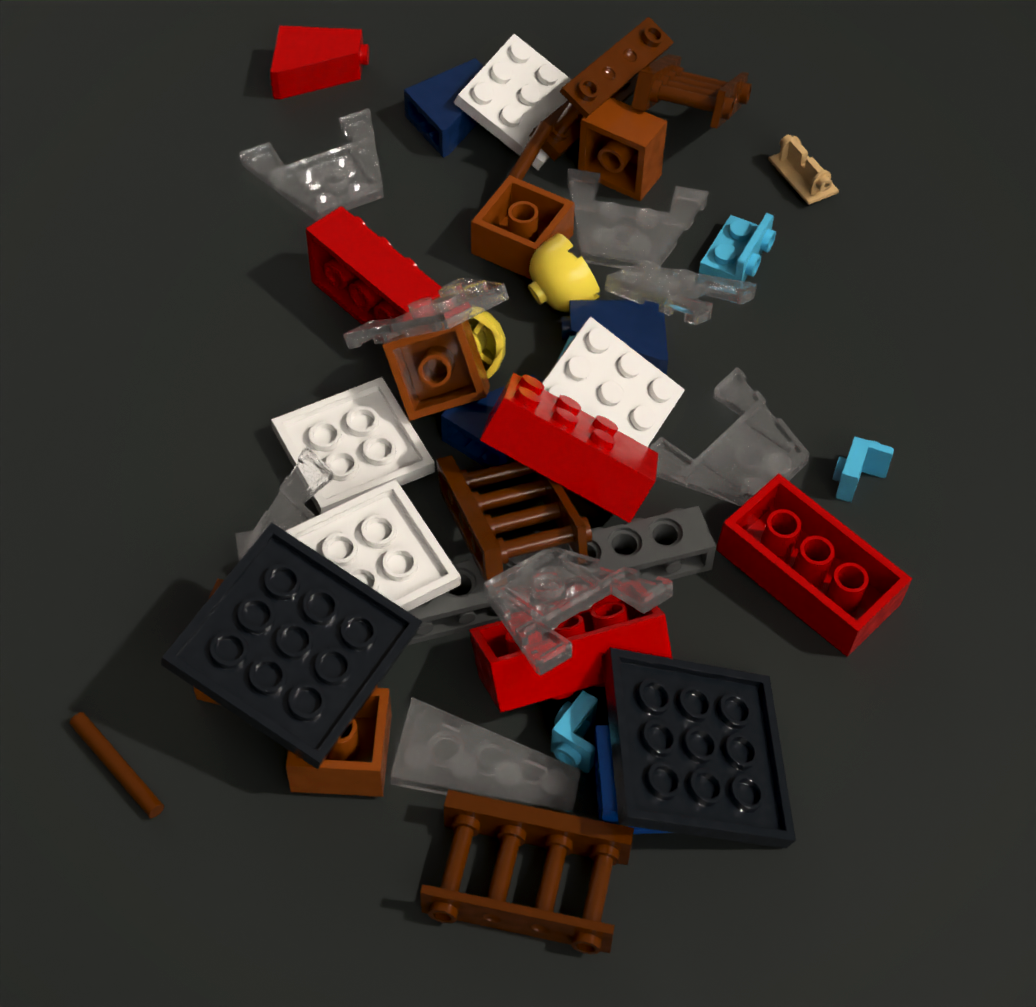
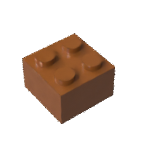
(623, 147)
(518, 222)
(437, 370)
(356, 761)

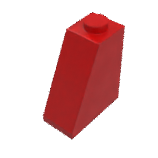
(316, 59)

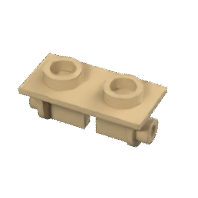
(803, 171)

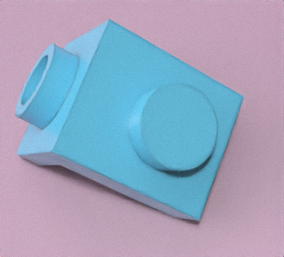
(864, 457)
(570, 727)

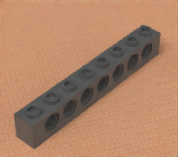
(687, 553)

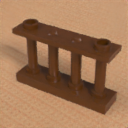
(608, 76)
(670, 83)
(480, 530)
(520, 825)

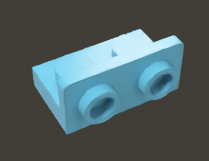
(738, 248)

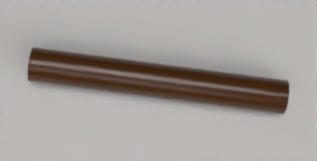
(531, 150)
(116, 765)

